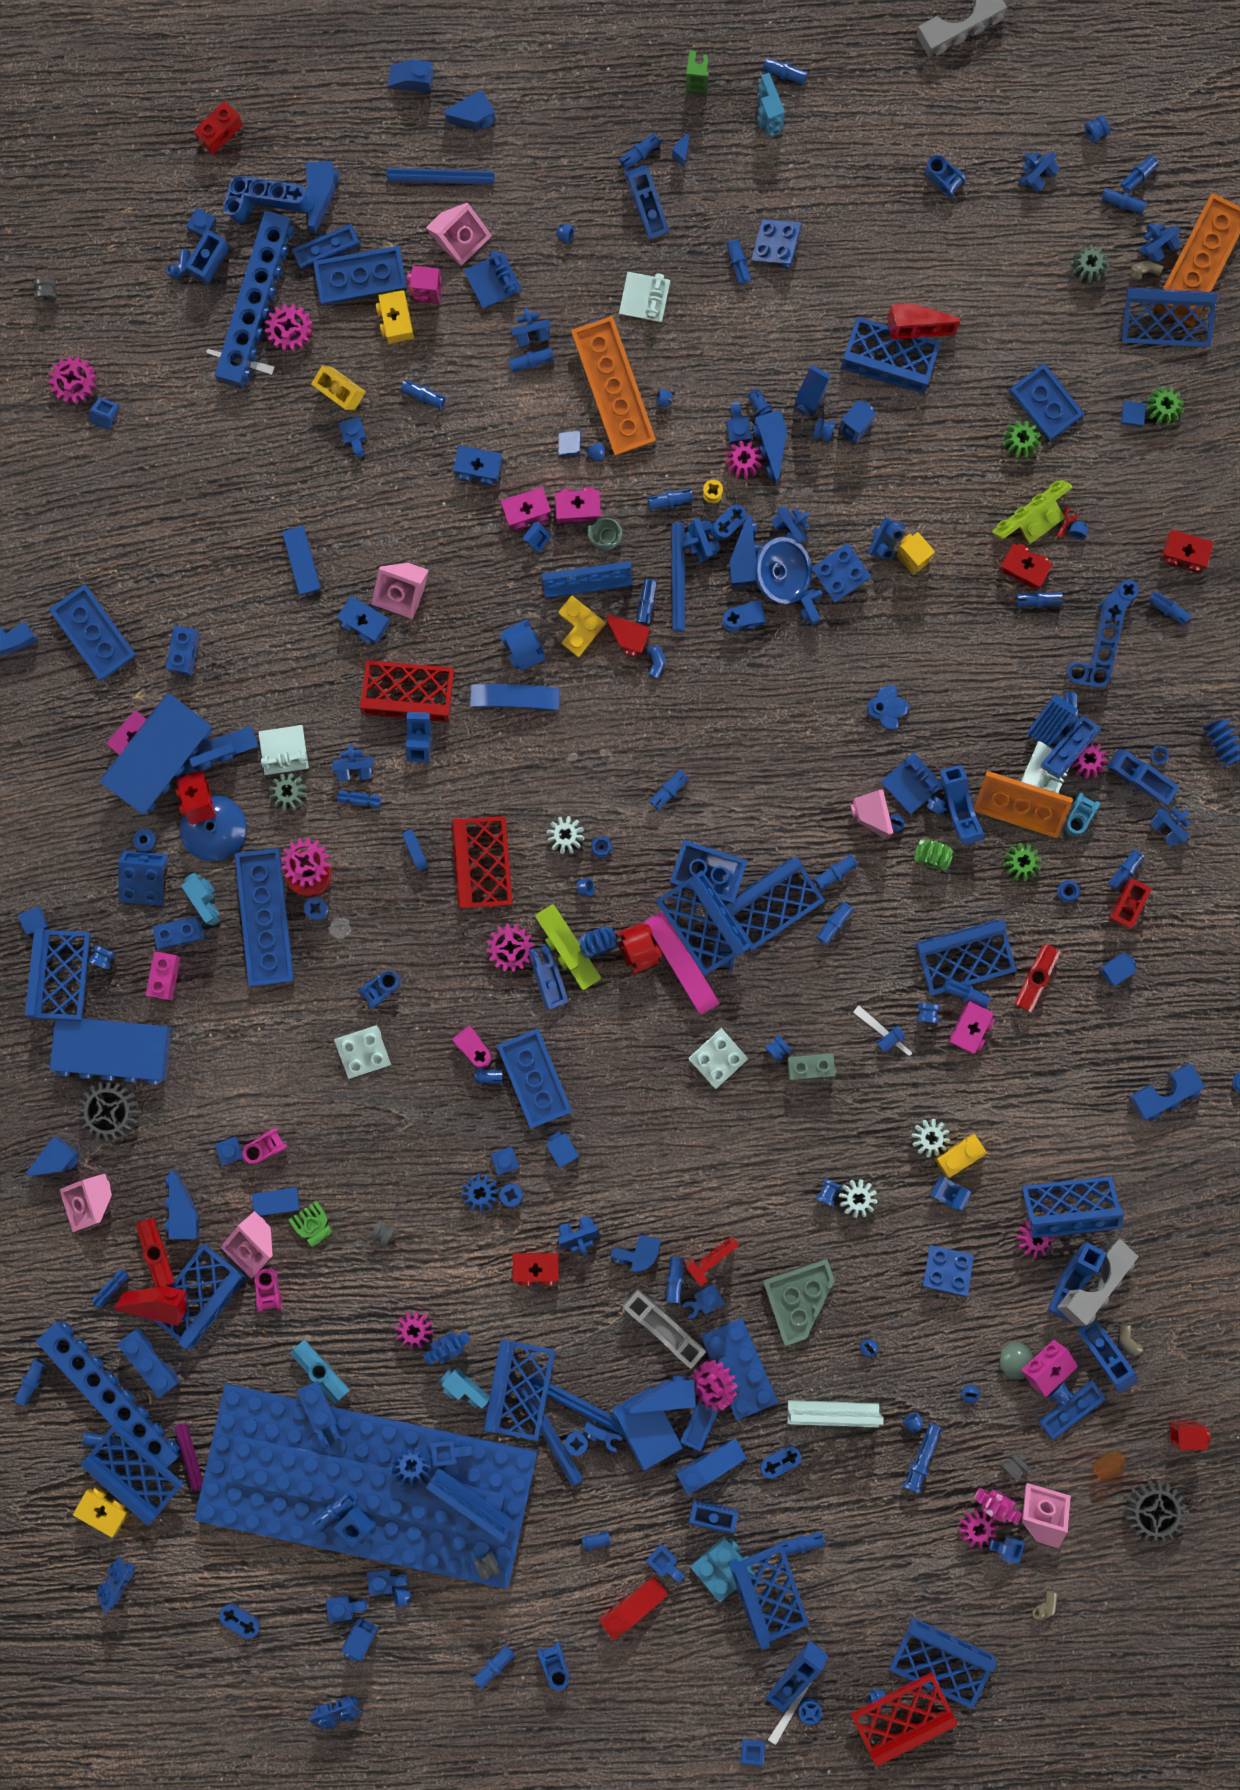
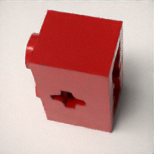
(218, 127)
(1198, 548)
(1014, 563)
(195, 798)
(1129, 904)
(524, 1261)
(1189, 1435)

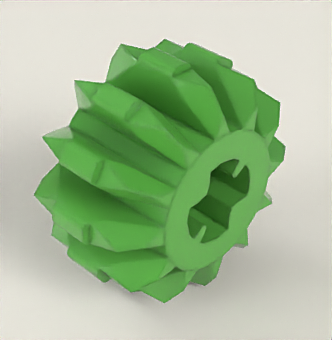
(1168, 399)
(1013, 440)
(933, 854)
(1017, 854)

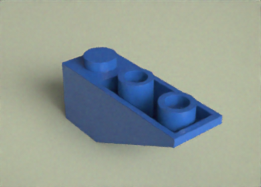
(772, 435)
(744, 556)
(183, 1215)

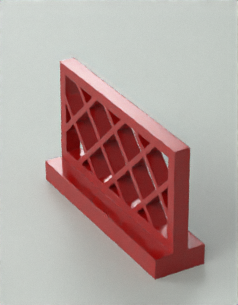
(399, 708)
(462, 858)
(699, 1268)
(913, 1736)

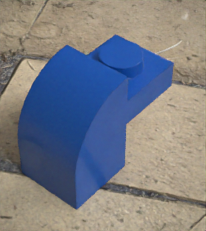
(418, 737)
(644, 1255)

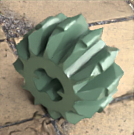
(1092, 257)
(296, 790)

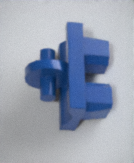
(1044, 164)
(1168, 237)
(541, 328)
(785, 518)
(886, 538)
(697, 540)
(343, 766)
(1178, 832)
(580, 1239)

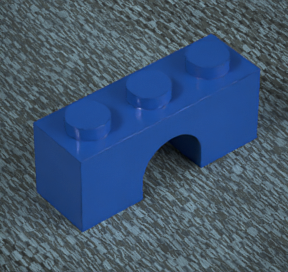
(1184, 1084)
(142, 1356)

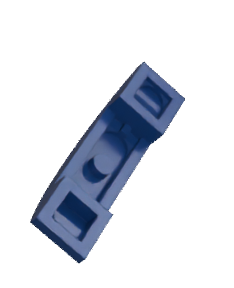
(515, 696)

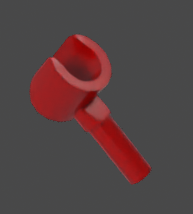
(1067, 520)

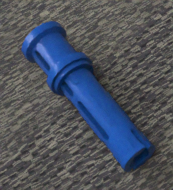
(919, 1469)

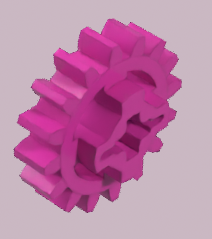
(289, 318)
(68, 371)
(311, 852)
(508, 932)
(714, 1385)
(998, 1506)

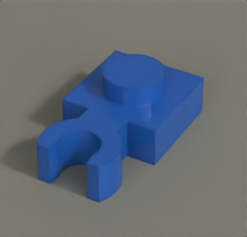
(706, 1299)

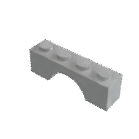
(938, 34)
(1082, 1305)
(664, 1328)

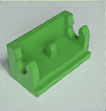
(697, 74)

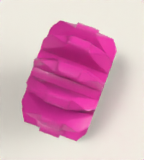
(750, 454)
(1090, 768)
(1027, 1241)
(416, 1323)
(980, 1536)

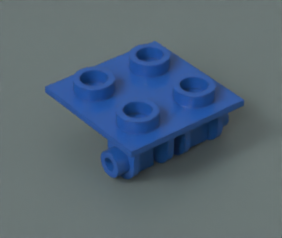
(777, 242)
(493, 279)
(841, 572)
(912, 783)
(948, 1271)
(112, 1589)
(327, 1718)

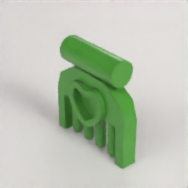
(313, 1226)

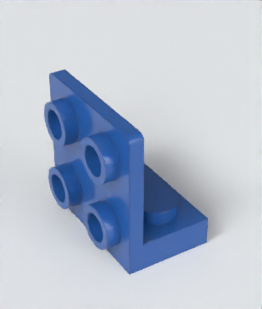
(141, 877)

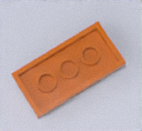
(1022, 804)

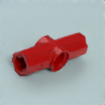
(1031, 991)
(150, 1238)

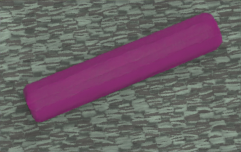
(189, 1456)

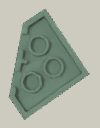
(798, 1298)

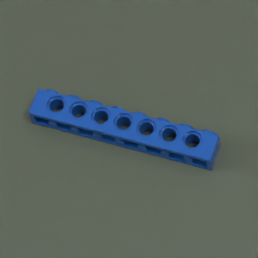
(271, 225)
(111, 1411)

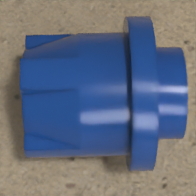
(1060, 1394)

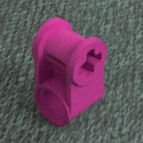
(470, 1045)
(265, 1146)
(267, 1292)

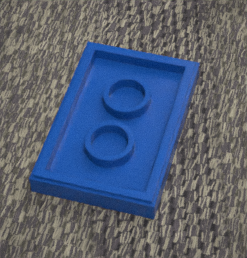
(1046, 402)
(647, 1433)

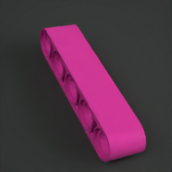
(682, 963)

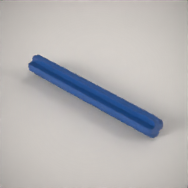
(440, 176)
(678, 577)
(578, 1405)
(552, 1438)

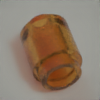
(1109, 1465)

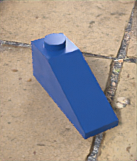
(321, 186)
(646, 201)
(812, 391)
(1108, 1356)
(668, 1395)
(710, 1466)
(797, 1676)

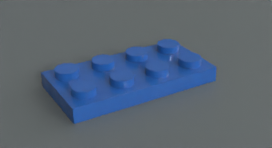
(360, 275)
(92, 632)
(534, 1078)
(736, 1351)

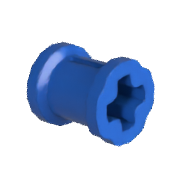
(828, 1192)

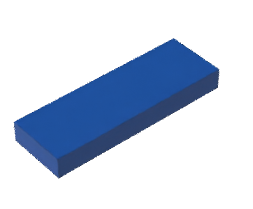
(326, 246)
(301, 560)
(1070, 747)
(1077, 1407)

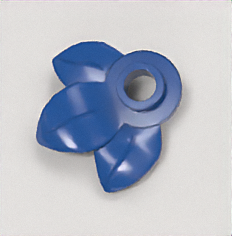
(891, 707)

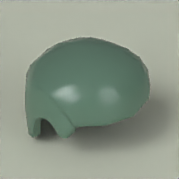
(605, 534)
(1014, 1359)

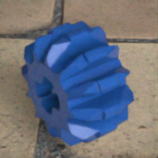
(598, 942)
(477, 1185)
(420, 1465)

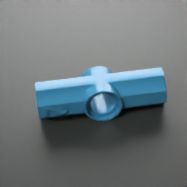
(309, 1359)

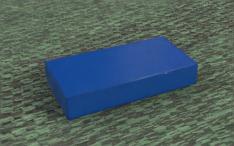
(276, 1201)
(698, 1426)

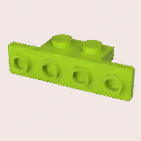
(1037, 516)
(568, 947)

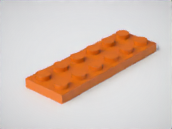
(1204, 254)
(613, 385)

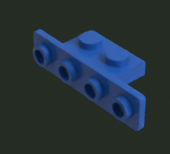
(221, 750)

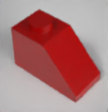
(628, 635)

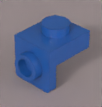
(808, 610)
(951, 1193)

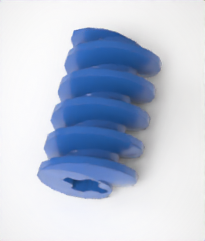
(1224, 741)

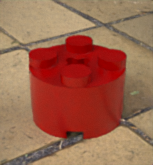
(318, 887)
(638, 947)

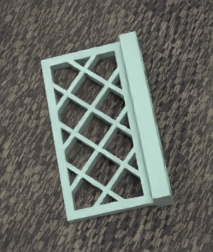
(834, 1413)

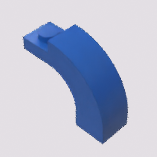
(959, 805)
(1076, 1275)

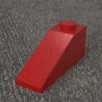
(917, 321)
(157, 1303)
(633, 1608)

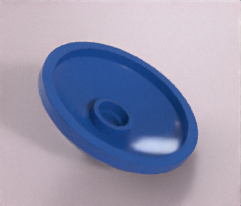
(791, 566)
(221, 841)

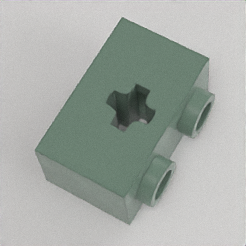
(811, 1066)

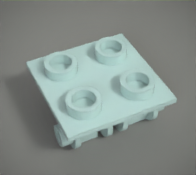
(644, 296)
(283, 750)
(1039, 777)
(362, 1051)
(718, 1058)

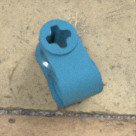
(1082, 812)

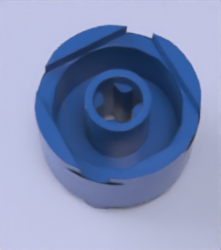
(523, 644)

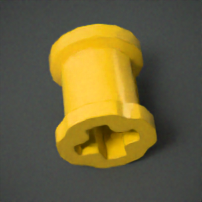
(713, 484)

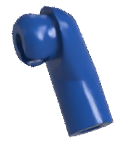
(179, 269)
(658, 660)

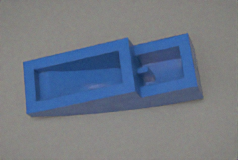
(16, 639)
(1142, 776)

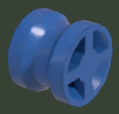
(1097, 128)
(823, 430)
(320, 909)
(102, 957)
(928, 1013)
(778, 1048)
(514, 1195)
(576, 1438)
(813, 1714)

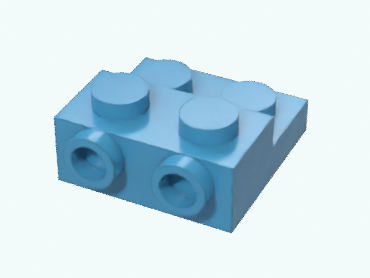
(771, 109)
(201, 893)
(457, 1384)
(715, 1570)

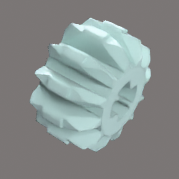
(565, 827)
(936, 1133)
(858, 1206)

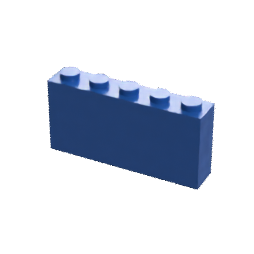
(156, 754)
(110, 1050)

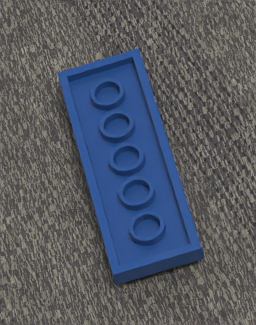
(264, 917)

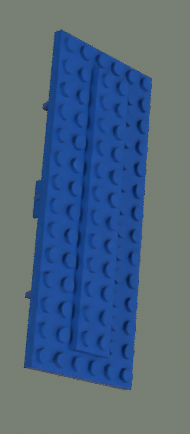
(276, 1478)

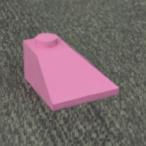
(459, 232)
(399, 588)
(873, 813)
(86, 1201)
(250, 1244)
(1046, 1514)

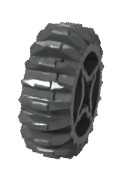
(91, 1122)
(1156, 1502)

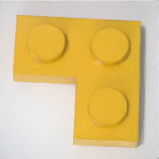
(586, 626)

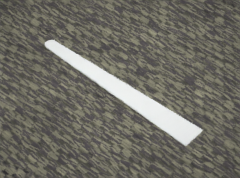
(255, 365)
(873, 1023)
(786, 1718)

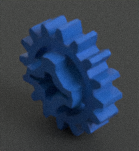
(446, 1347)

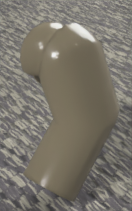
(1144, 267)
(1128, 1344)
(1047, 1608)

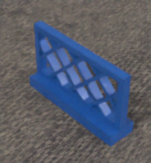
(1164, 297)
(881, 369)
(587, 580)
(767, 884)
(720, 917)
(960, 938)
(38, 972)
(1075, 1220)
(214, 1305)
(500, 1385)
(122, 1485)
(470, 1504)
(749, 1597)
(955, 1648)

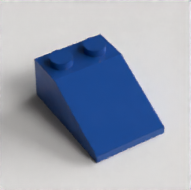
(720, 868)

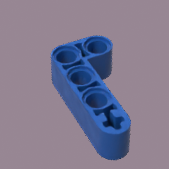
(270, 197)
(1101, 642)

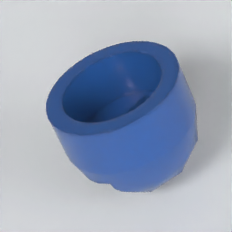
(565, 233)
(663, 398)
(596, 451)
(1079, 530)
(1155, 758)
(896, 828)
(585, 887)
(873, 1345)
(971, 1389)
(913, 1422)
(401, 1596)

